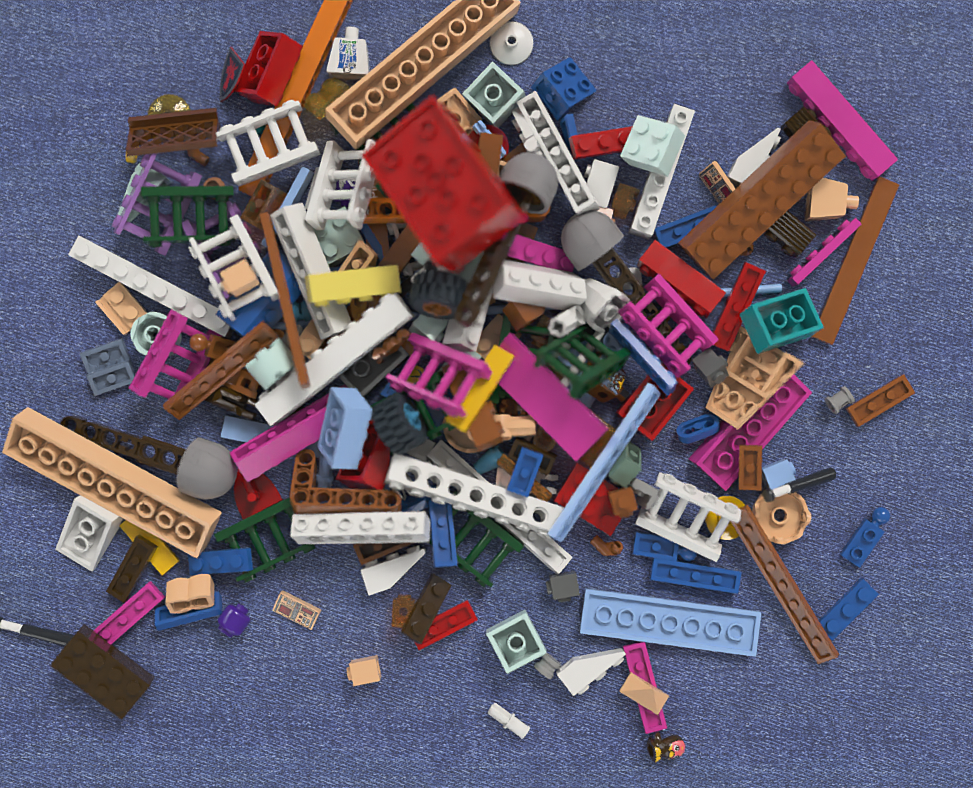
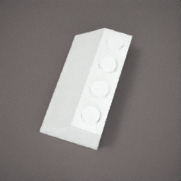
(539, 286)

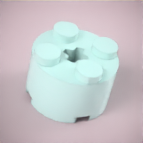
(144, 328)
(271, 364)

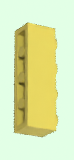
(352, 284)

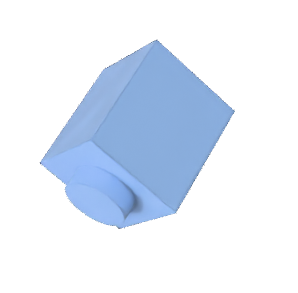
(778, 473)

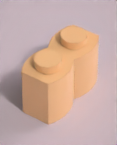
(190, 593)

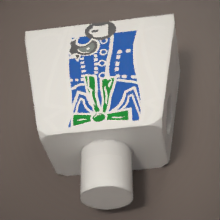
(349, 57)

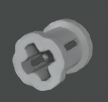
(839, 400)

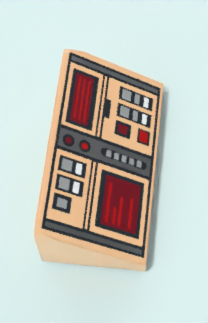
(717, 181)
(296, 610)

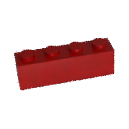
(684, 279)

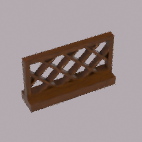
(167, 125)

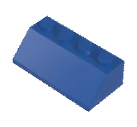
(262, 308)

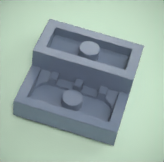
(108, 366)

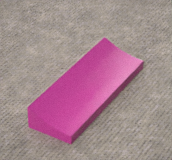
(548, 401)
(720, 452)

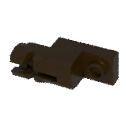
(233, 402)

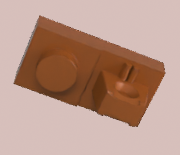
(750, 467)

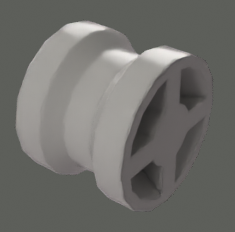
(547, 665)

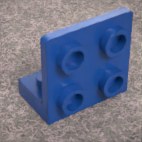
(562, 87)

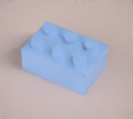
(344, 428)

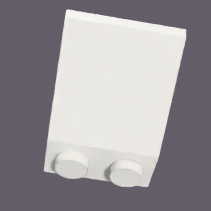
(87, 532)

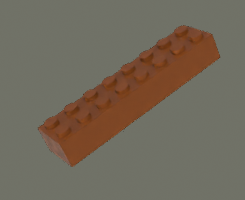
(762, 199)

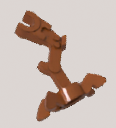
(390, 344)

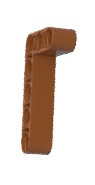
(334, 496)

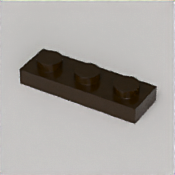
(131, 568)
(425, 609)

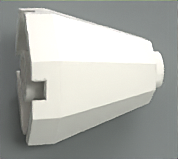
(602, 304)

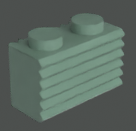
(626, 466)

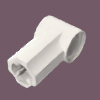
(567, 321)

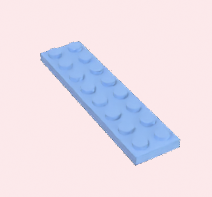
(670, 622)

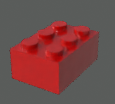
(269, 68)
(662, 409)
(598, 510)

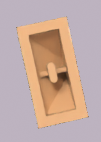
(644, 693)

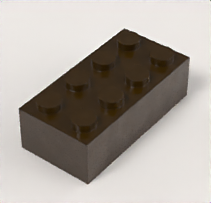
(102, 671)

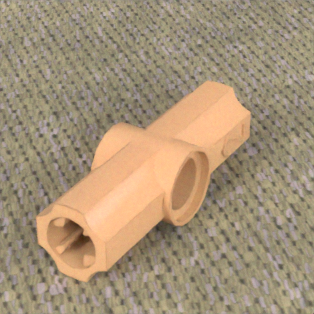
(514, 426)

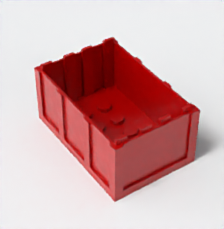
(443, 186)

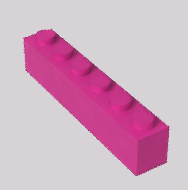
(842, 120)
(281, 440)

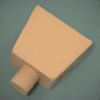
(829, 200)

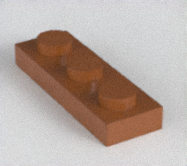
(880, 400)

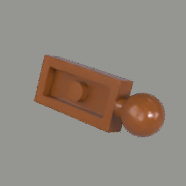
(214, 347)

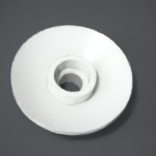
(511, 53)

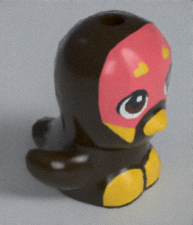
(669, 747)

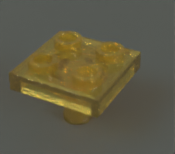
(330, 91)

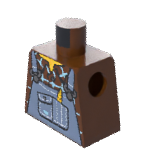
(611, 387)

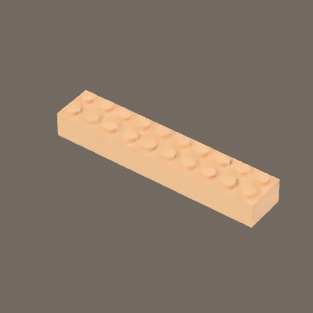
(416, 66)
(111, 482)

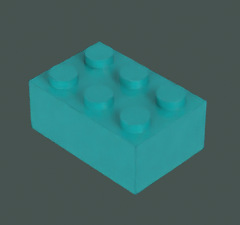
(781, 320)

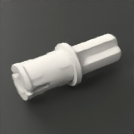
(508, 720)

